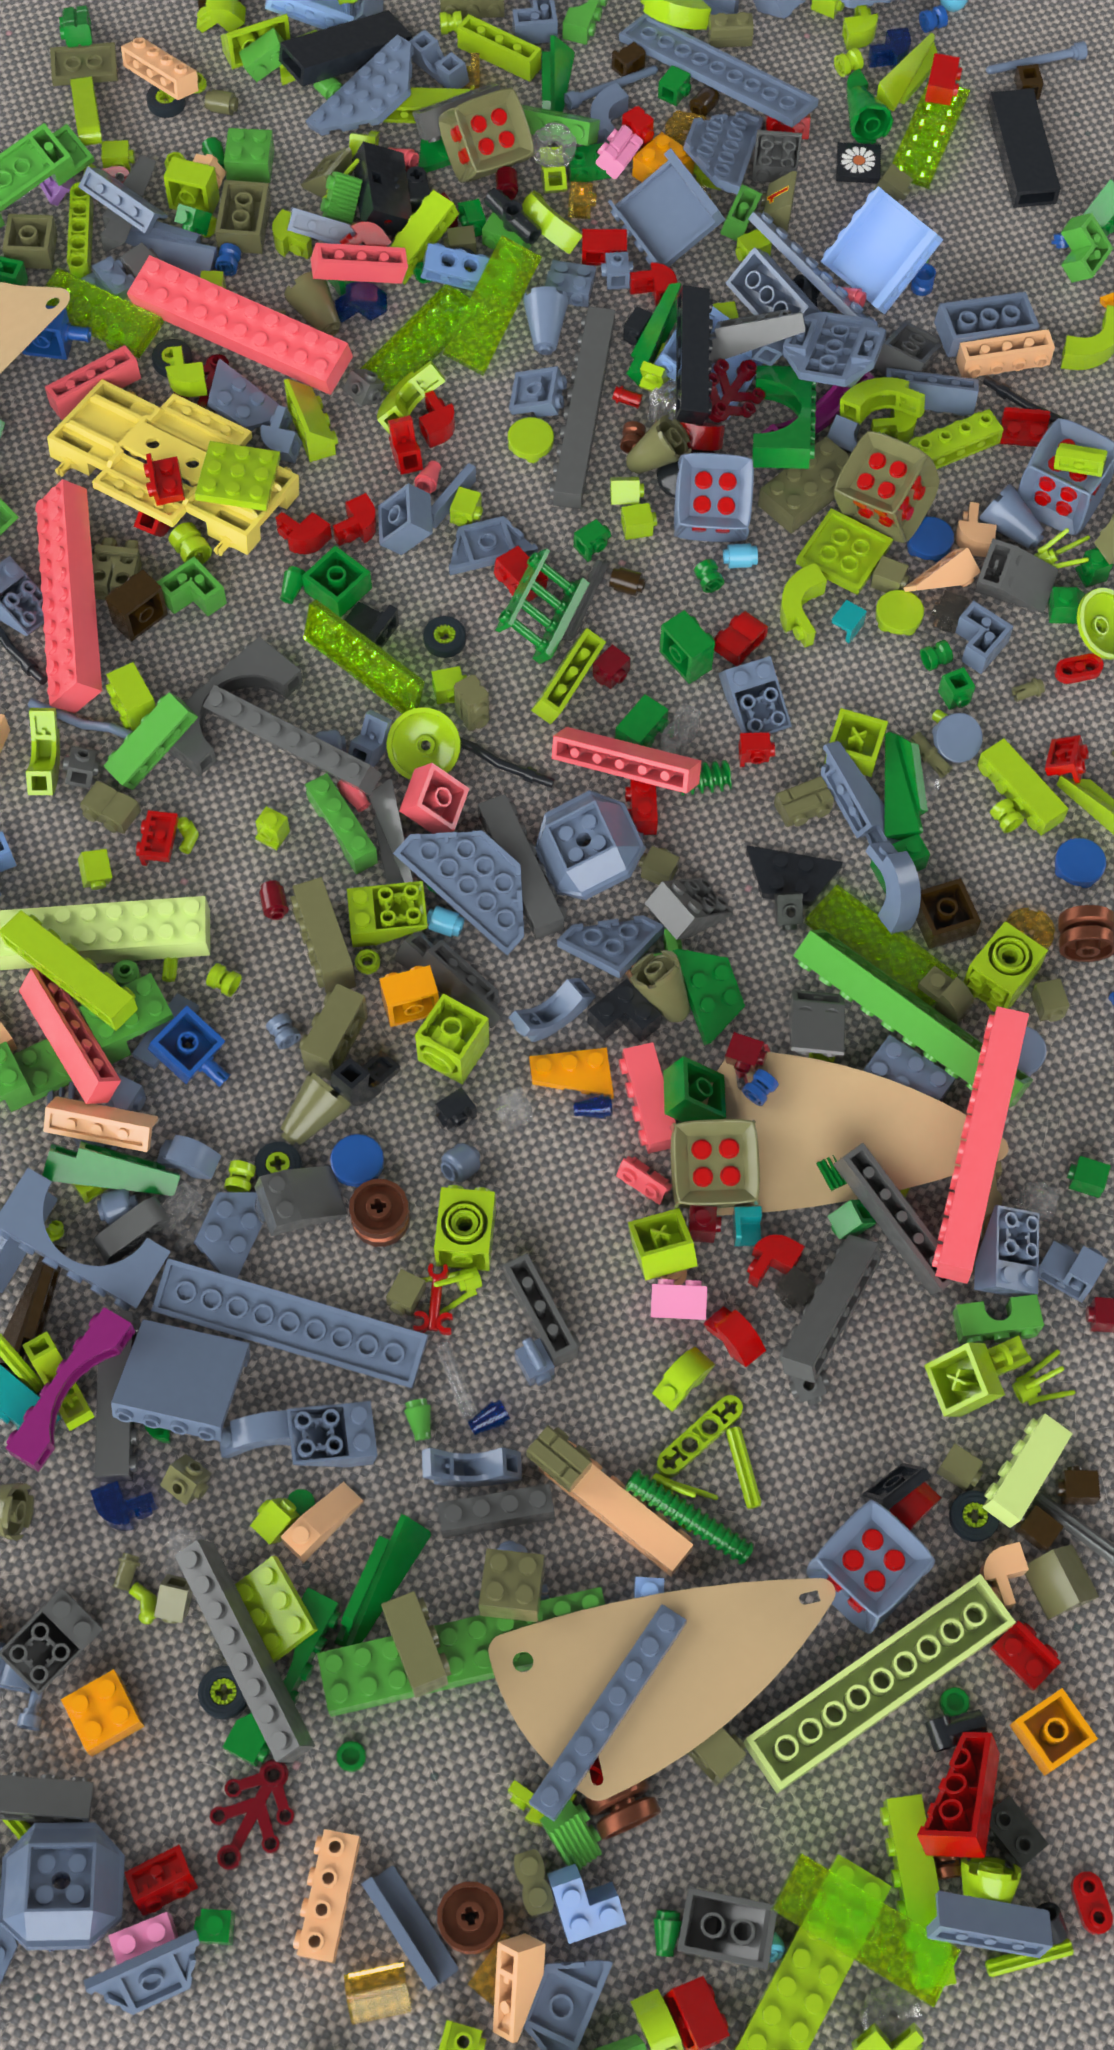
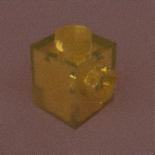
(581, 200)

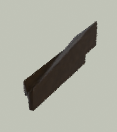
(32, 1307)

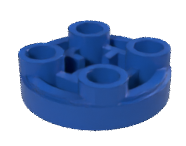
(931, 540)
(1080, 862)
(356, 1160)

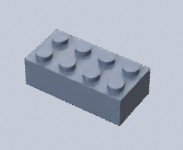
(766, 287)
(983, 319)

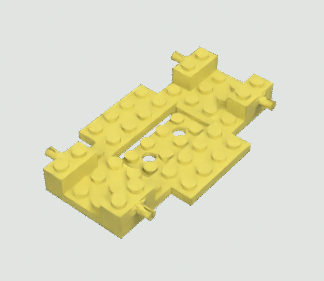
(118, 421)

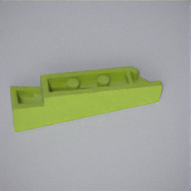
(907, 75)
(1091, 799)

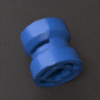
(932, 19)
(228, 259)
(924, 280)
(760, 1087)

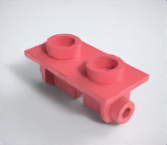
(635, 1174)

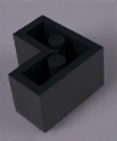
(624, 1007)

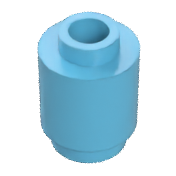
(740, 555)
(445, 921)

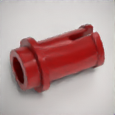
(627, 397)

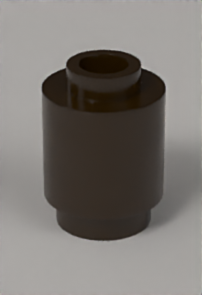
(704, 101)
(627, 581)

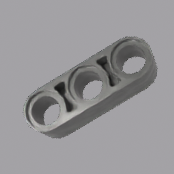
(131, 1230)

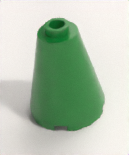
(867, 116)

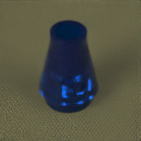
(594, 1107)
(490, 1417)

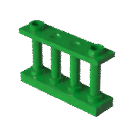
(563, 609)

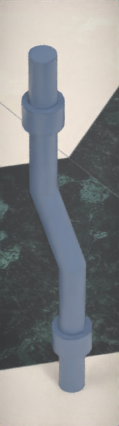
(81, 723)

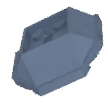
(834, 348)
(604, 861)
(69, 1917)

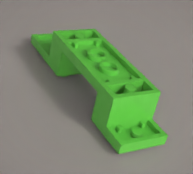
(38, 158)
(38, 1069)

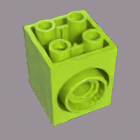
(1004, 967)
(452, 1038)
(465, 1228)

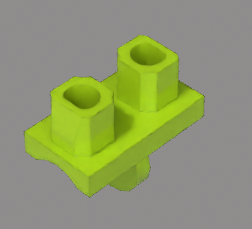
(1009, 1355)

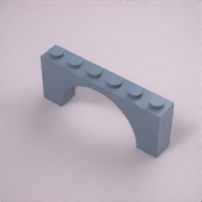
(124, 1280)

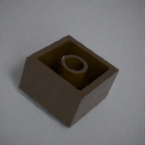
(136, 605)
(947, 914)

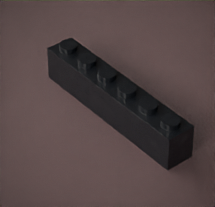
(693, 355)

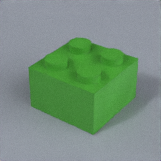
(249, 155)

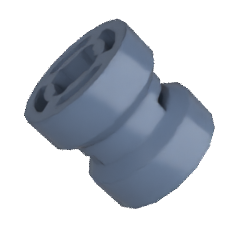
(283, 1031)

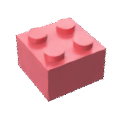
(434, 799)

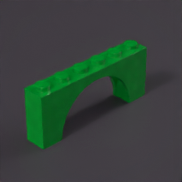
(795, 443)

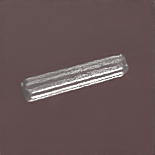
(456, 1380)

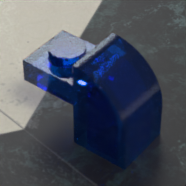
(893, 51)
(362, 299)
(118, 1512)

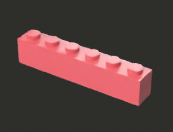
(626, 759)
(70, 1038)

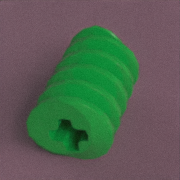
(713, 776)

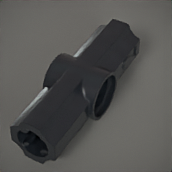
(512, 216)

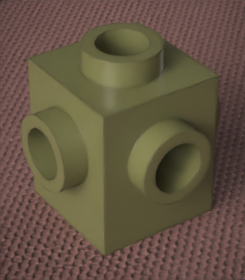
(186, 1479)

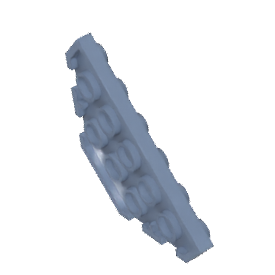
(370, 92)
(723, 147)
(472, 878)

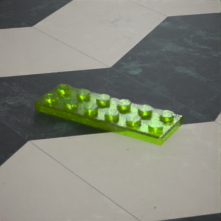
(928, 137)
(492, 305)
(106, 314)
(419, 338)
(362, 658)
(867, 935)
(865, 1930)

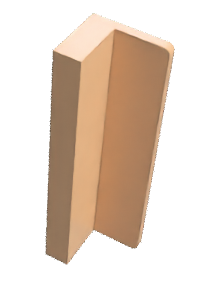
(99, 1123)

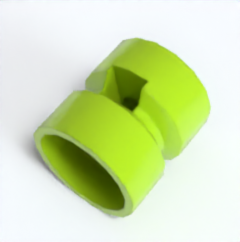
(189, 543)

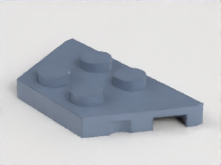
(239, 399)
(484, 541)
(229, 1231)
(149, 1976)
(565, 2002)

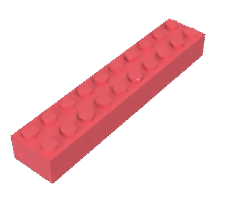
(241, 325)
(68, 597)
(980, 1150)

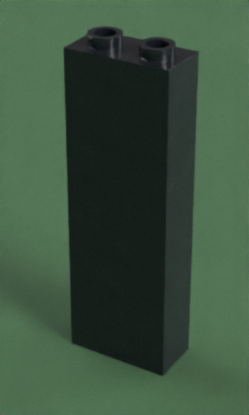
(339, 48)
(1023, 148)

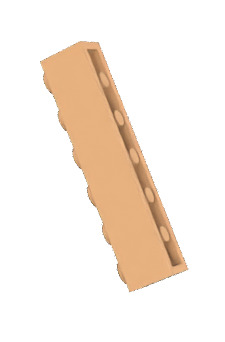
(630, 1518)

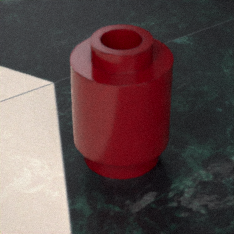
(507, 181)
(273, 900)

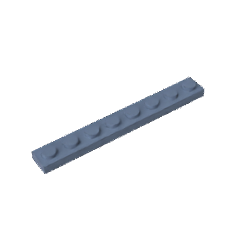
(806, 265)
(607, 1713)

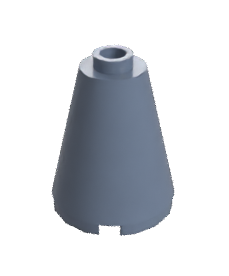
(545, 317)
(1013, 518)

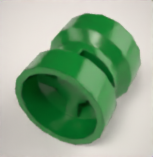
(710, 578)
(936, 655)

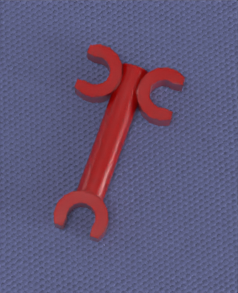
(435, 1319)

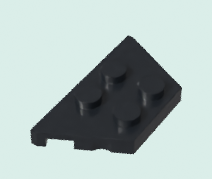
(791, 873)

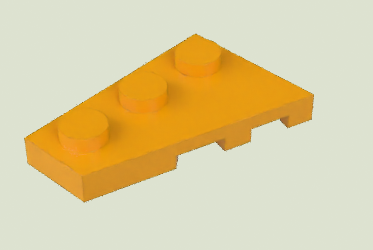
(574, 1070)

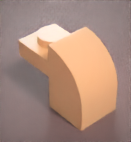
(974, 534)
(1002, 1565)

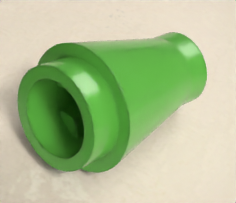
(419, 1418)

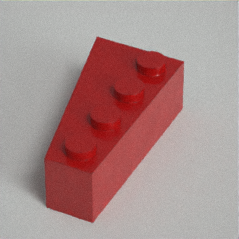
(963, 1809)

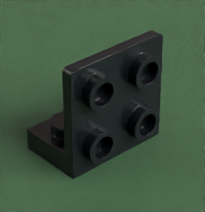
(374, 624)

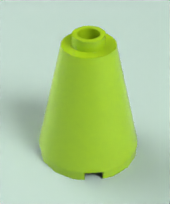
(989, 1879)

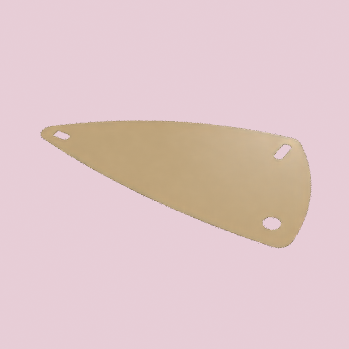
(829, 1112)
(716, 1666)

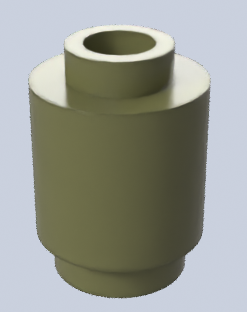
(221, 102)

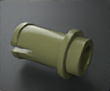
(1028, 689)
(126, 1571)

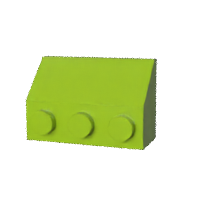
(238, 39)
(310, 421)

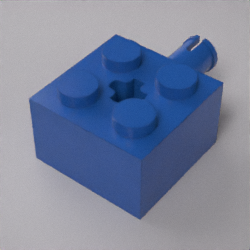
(57, 338)
(199, 1057)

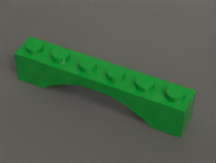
(245, 1738)

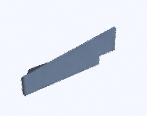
(176, 247)
(854, 795)

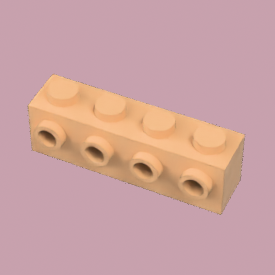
(159, 68)
(1005, 354)
(328, 1896)

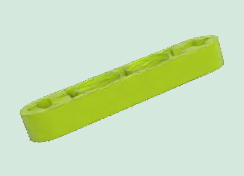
(697, 1433)

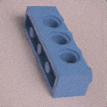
(456, 274)

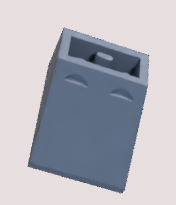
(19, 598)
(755, 697)
(1009, 1253)
(332, 1435)

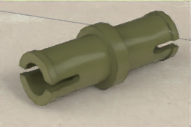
(931, 755)

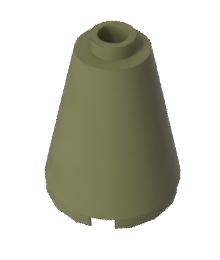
(314, 303)
(659, 446)
(662, 984)
(312, 1110)
(15, 1510)

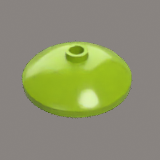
(1096, 622)
(410, 732)

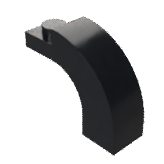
(363, 1083)

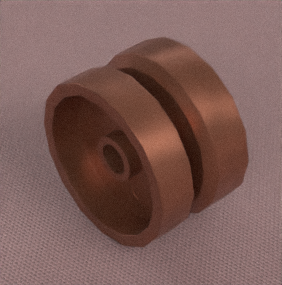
(1086, 933)
(375, 1227)
(624, 1810)
(465, 1899)

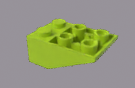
(385, 912)

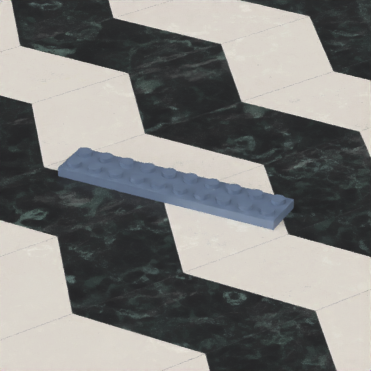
(720, 70)
(290, 1323)

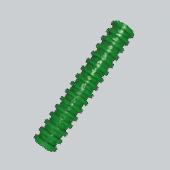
(690, 1517)

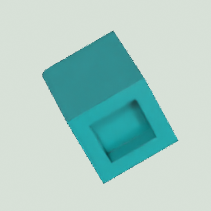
(849, 618)
(747, 1225)

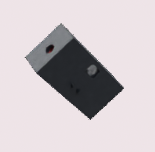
(384, 189)

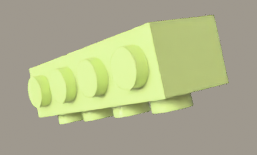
(1026, 1470)

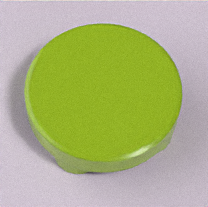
(530, 438)
(899, 612)

